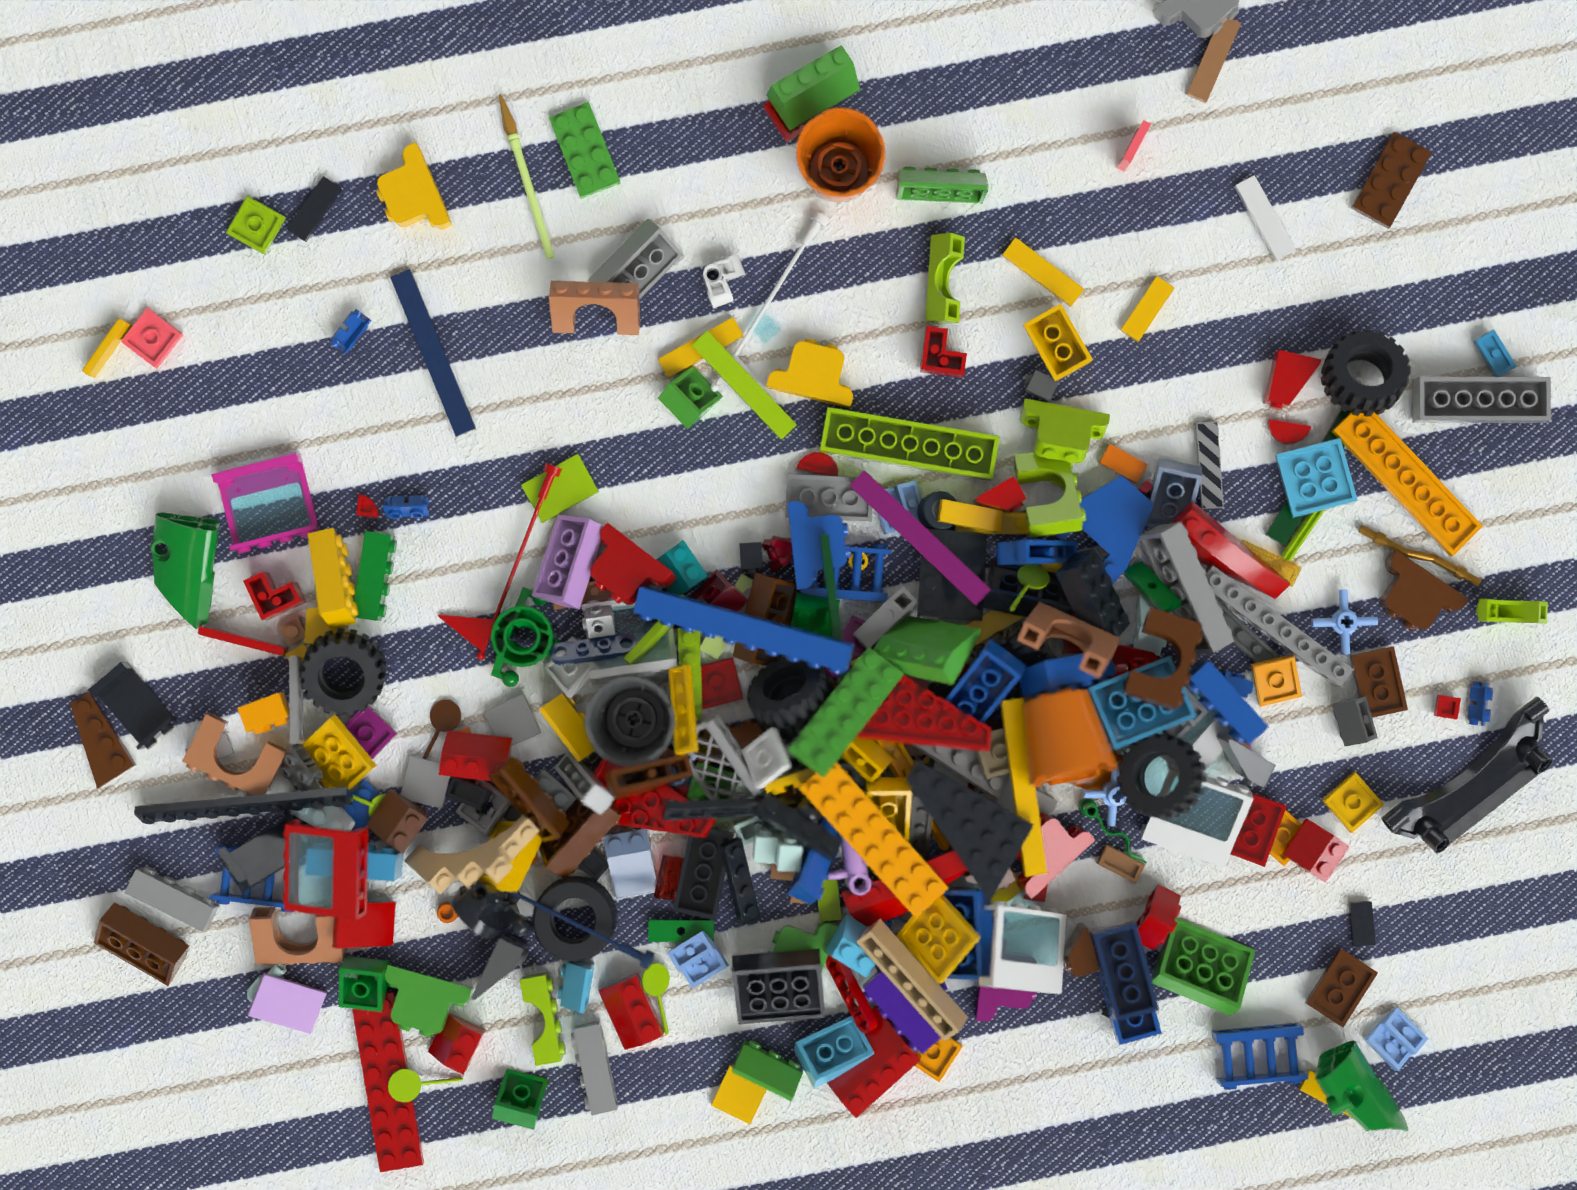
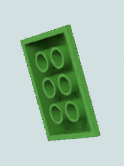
(942, 185)
(928, 648)
(1204, 967)

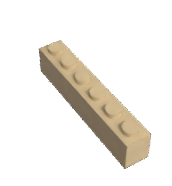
(912, 980)

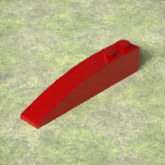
(1224, 551)
(882, 902)

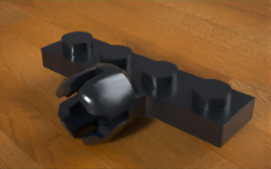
(800, 824)

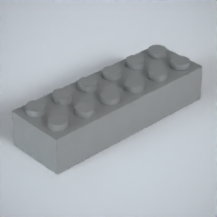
(1481, 399)
(1179, 569)

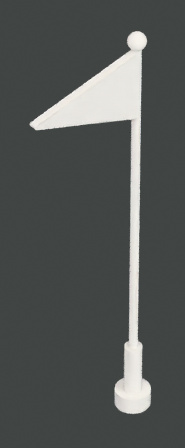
(818, 220)

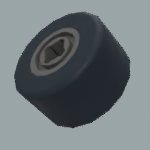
(929, 508)

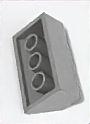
(640, 259)

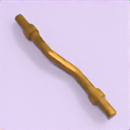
(1458, 571)

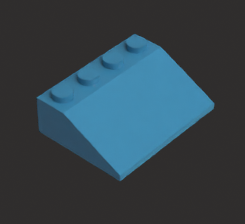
(1132, 719)

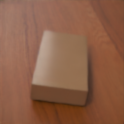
(1120, 863)

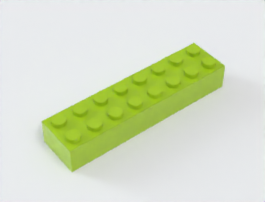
(909, 444)

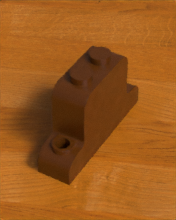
(1416, 594)
(647, 776)

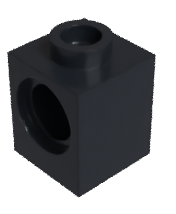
(751, 557)

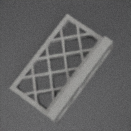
(733, 753)

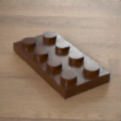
(1391, 180)

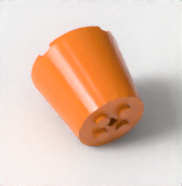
(843, 139)
(1064, 739)

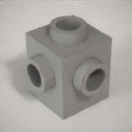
(599, 621)

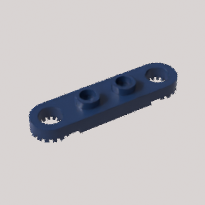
(592, 649)

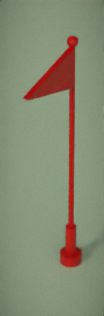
(479, 629)

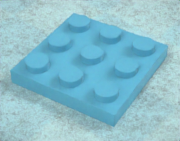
(1316, 478)

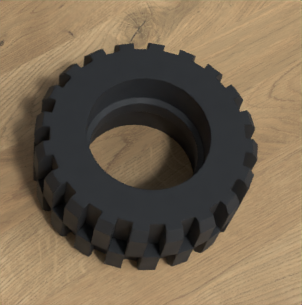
(1373, 349)
(778, 682)
(340, 698)
(1188, 784)

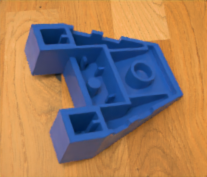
(1115, 521)

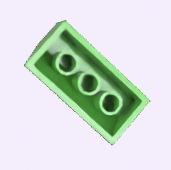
(814, 88)

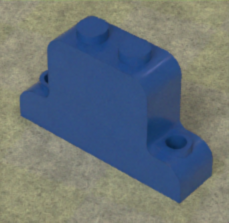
(806, 542)
(1034, 552)

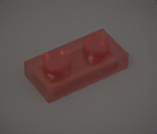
(668, 877)

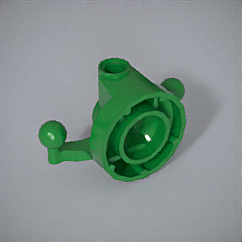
(511, 651)

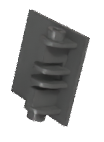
(300, 768)

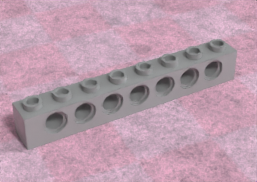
(1278, 628)

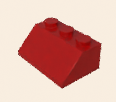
(473, 754)
(631, 1012)

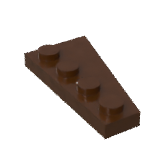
(102, 745)

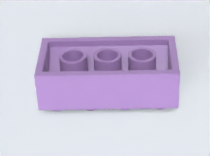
(568, 561)

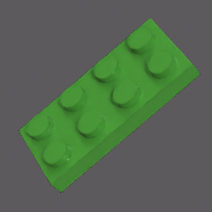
(584, 150)

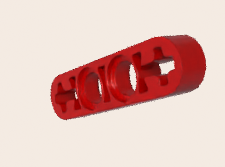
(861, 1014)

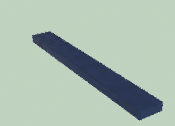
(433, 353)

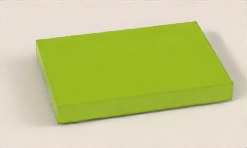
(566, 490)

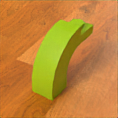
(1512, 611)

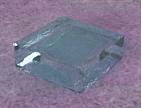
(766, 329)

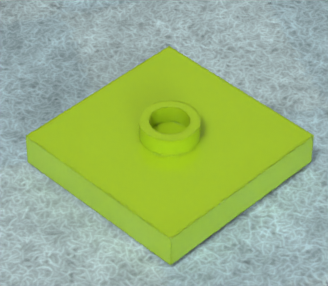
(255, 225)

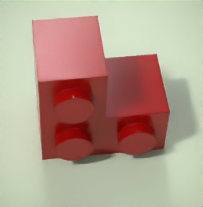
(937, 359)
(271, 600)
(1158, 917)

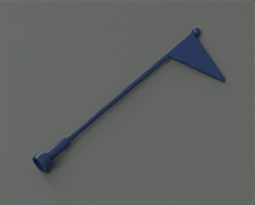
(645, 958)

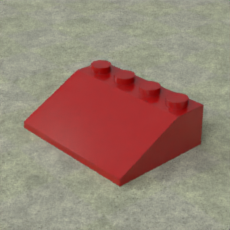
(874, 1076)

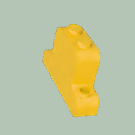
(412, 192)
(813, 374)

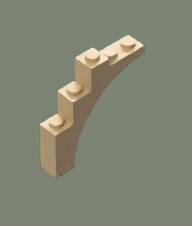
(468, 866)

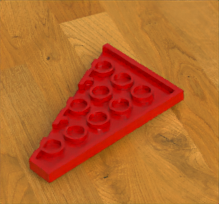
(645, 808)

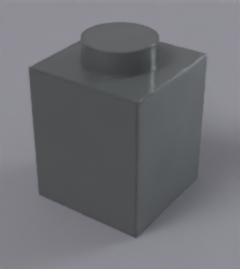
(1040, 385)

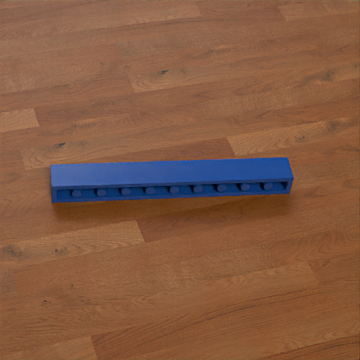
(744, 628)

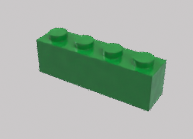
(373, 575)

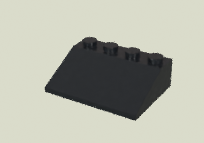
(936, 593)
(778, 986)

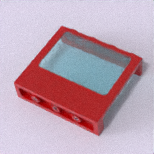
(325, 871)

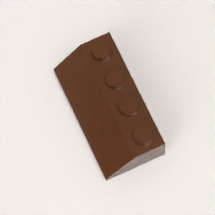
(771, 600)
(743, 735)
(529, 799)
(579, 837)
(141, 943)

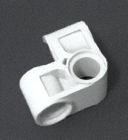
(718, 289)

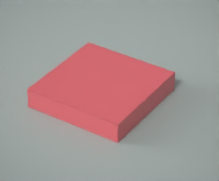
(1133, 145)
(152, 338)

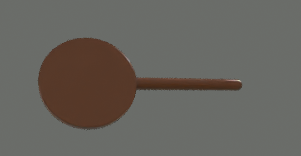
(443, 716)

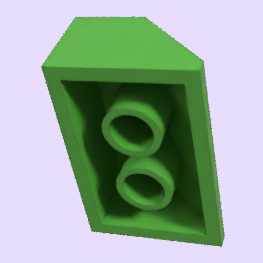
(768, 1069)

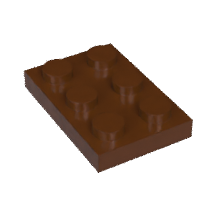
(1379, 680)
(1341, 987)

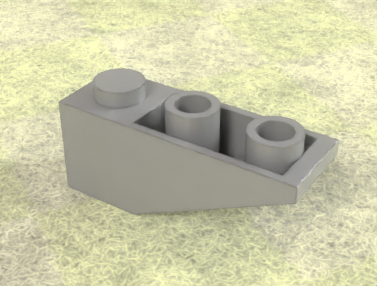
(886, 617)

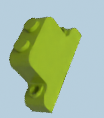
(1062, 430)

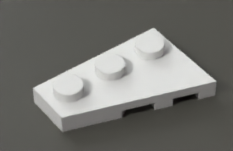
(327, 817)

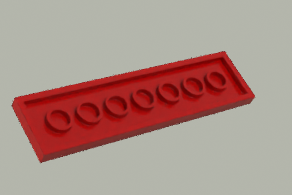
(381, 1056)

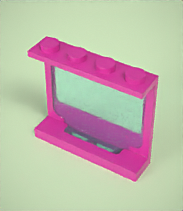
(267, 502)

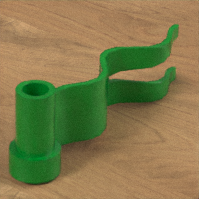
(1083, 806)

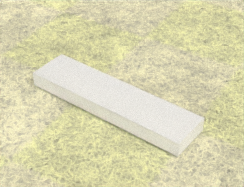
(1265, 218)

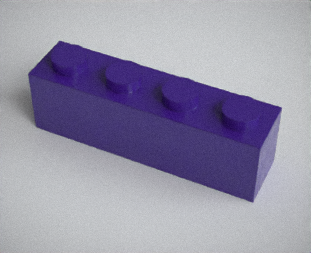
(901, 1012)

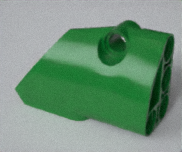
(186, 568)
(1355, 1088)

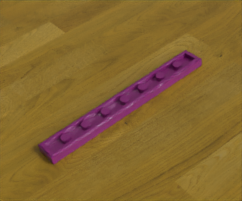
(920, 538)

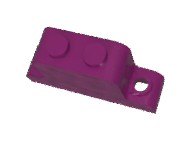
(990, 997)

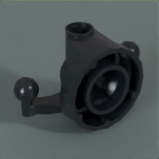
(488, 911)

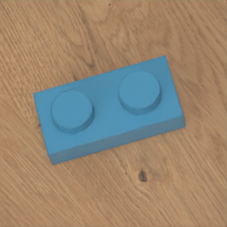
(1494, 353)

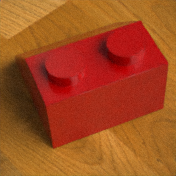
(1003, 497)
(1315, 850)
(456, 1043)

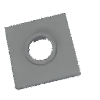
(488, 822)

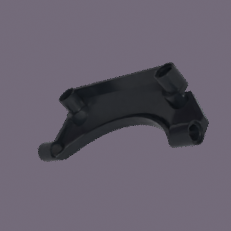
(1481, 788)

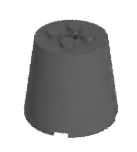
(612, 731)

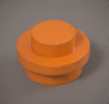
(446, 913)

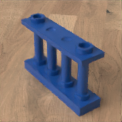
(855, 591)
(225, 898)
(1268, 1034)

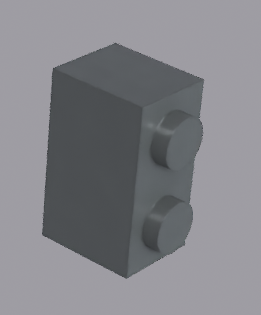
(1355, 721)

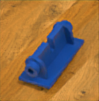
(345, 339)
(396, 507)
(1482, 695)

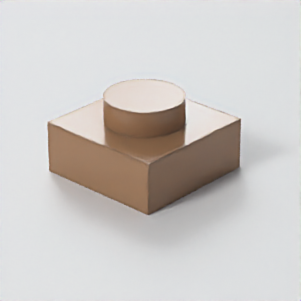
(293, 631)

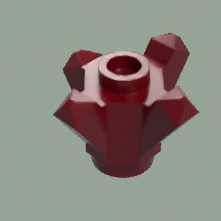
(778, 551)

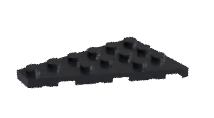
(976, 827)

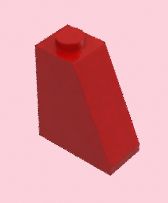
(1287, 377)

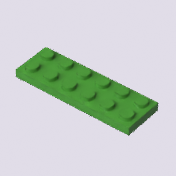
(845, 712)

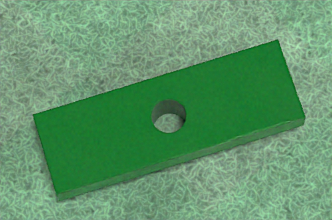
(1152, 587)
(666, 929)

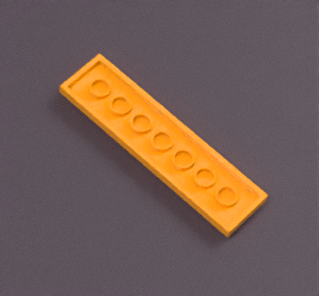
(1408, 480)
(874, 839)

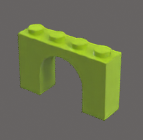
(1061, 515)

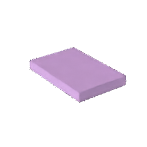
(287, 1003)

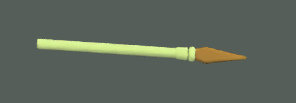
(509, 127)

